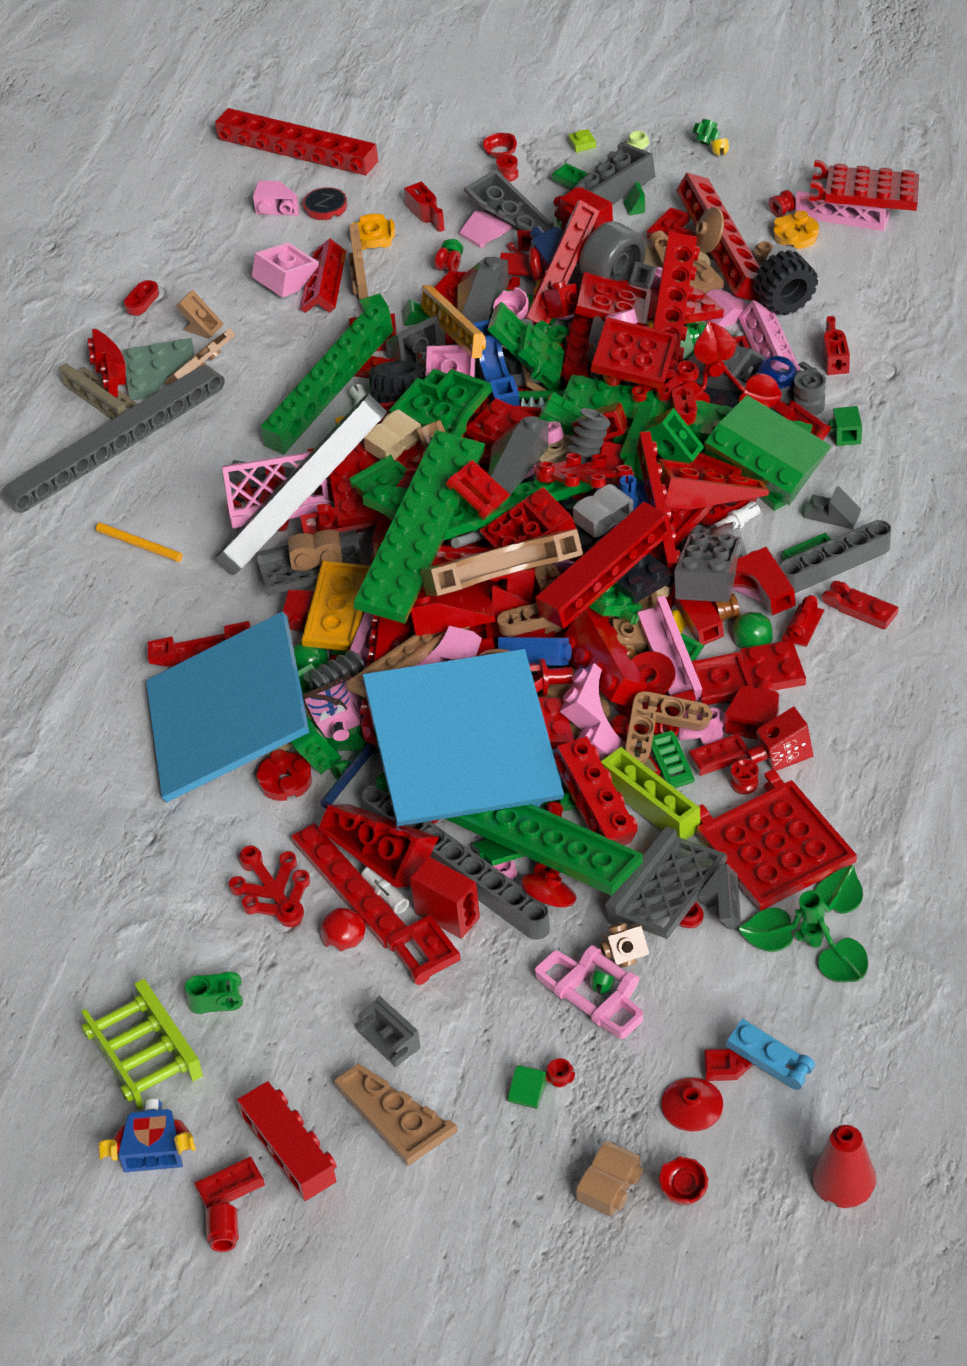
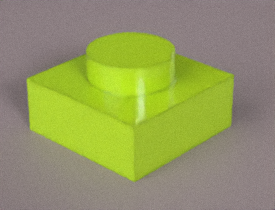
(582, 140)

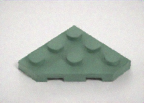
(152, 364)

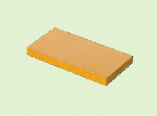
(331, 617)

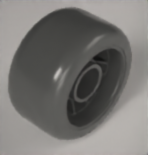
(611, 252)

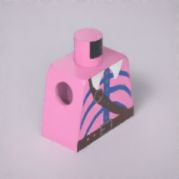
(334, 708)

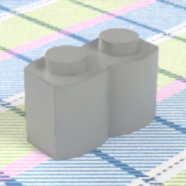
(602, 510)

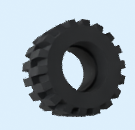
(785, 282)
(393, 378)

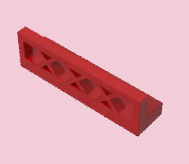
(325, 281)

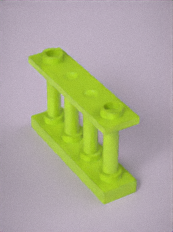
(158, 1020)

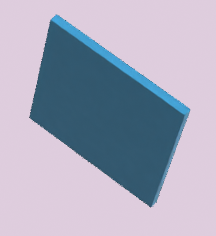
(226, 707)
(461, 737)

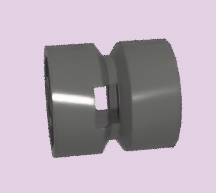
(810, 390)

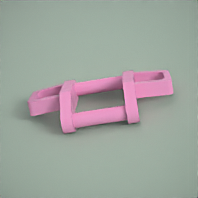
(580, 972)

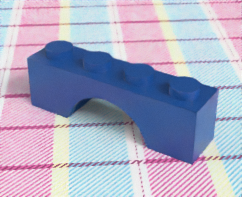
(495, 370)

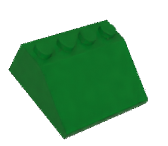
(767, 448)

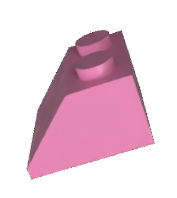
(283, 268)

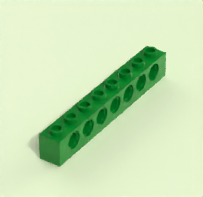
(326, 379)

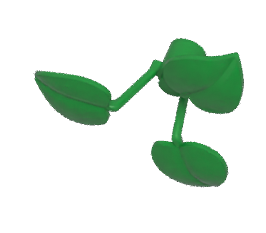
(839, 891)

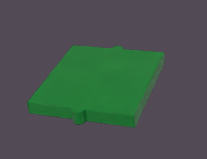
(494, 852)

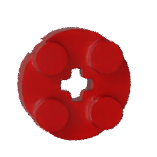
(284, 763)

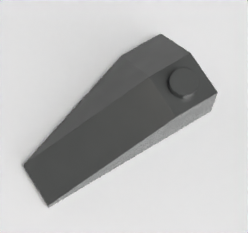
(481, 287)
(518, 451)

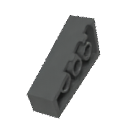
(620, 172)

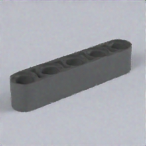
(837, 555)

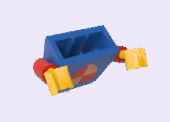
(149, 1140)

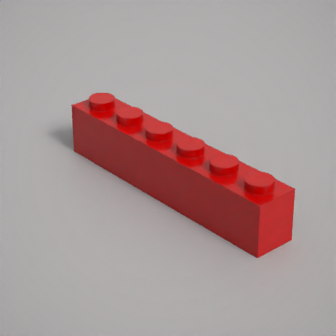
(603, 565)

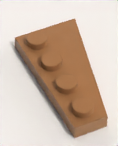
(393, 1114)

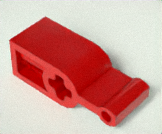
(424, 205)
(835, 349)

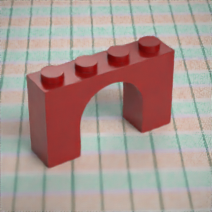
(753, 571)

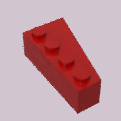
(597, 643)
(378, 842)

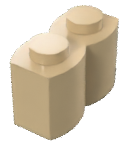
(392, 436)

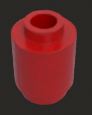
(222, 1226)

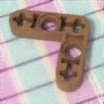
(515, 615)
(650, 716)

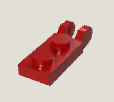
(860, 605)

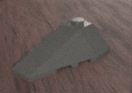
(504, 200)

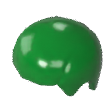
(752, 630)
(308, 655)

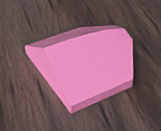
(484, 227)
(732, 306)

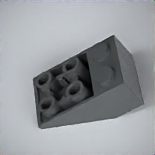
(741, 365)
(707, 567)

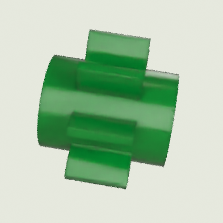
(706, 132)

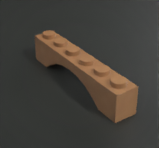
(501, 561)

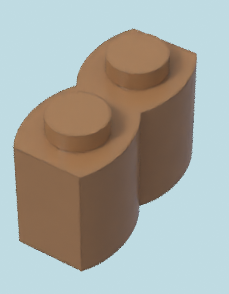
(310, 550)
(609, 1178)

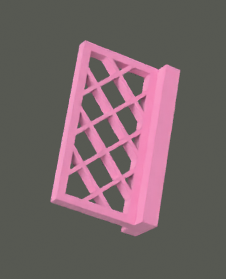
(241, 515)

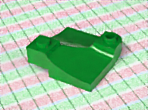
(444, 397)

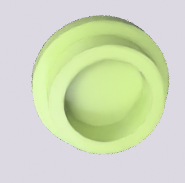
(638, 139)

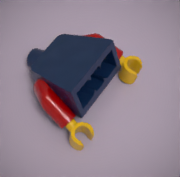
(541, 251)

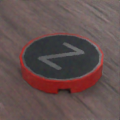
(325, 203)

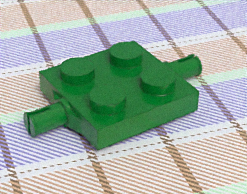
(541, 353)
(617, 604)

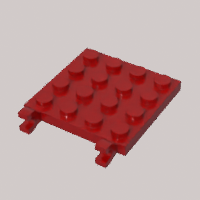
(866, 186)
(347, 501)
(776, 842)

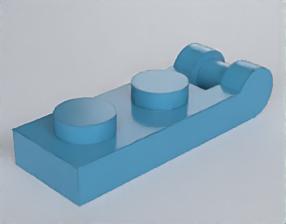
(770, 1054)

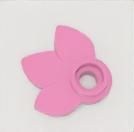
(711, 733)

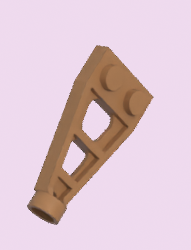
(705, 279)

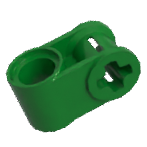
(212, 993)

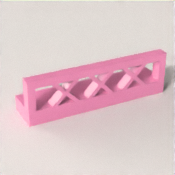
(851, 215)
(766, 334)
(664, 637)

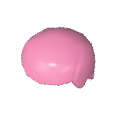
(515, 300)

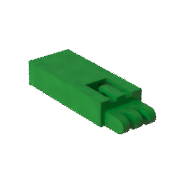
(629, 451)

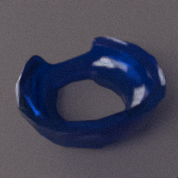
(783, 379)

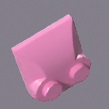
(449, 357)

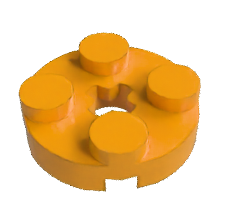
(787, 229)
(383, 232)

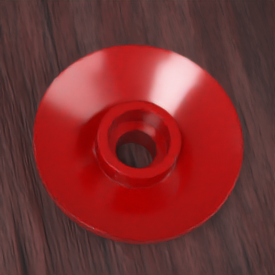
(656, 666)
(549, 889)
(692, 1114)

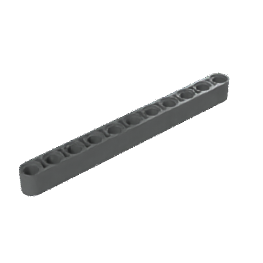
(112, 438)

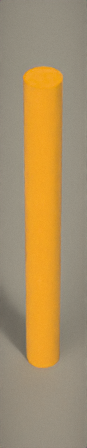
(139, 542)

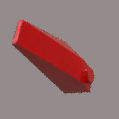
(699, 489)

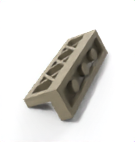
(90, 389)

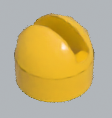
(720, 145)

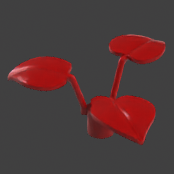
(718, 345)

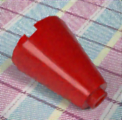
(844, 1169)

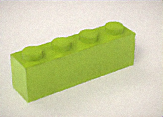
(652, 794)

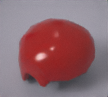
(342, 929)
(683, 1181)

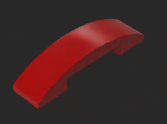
(168, 653)

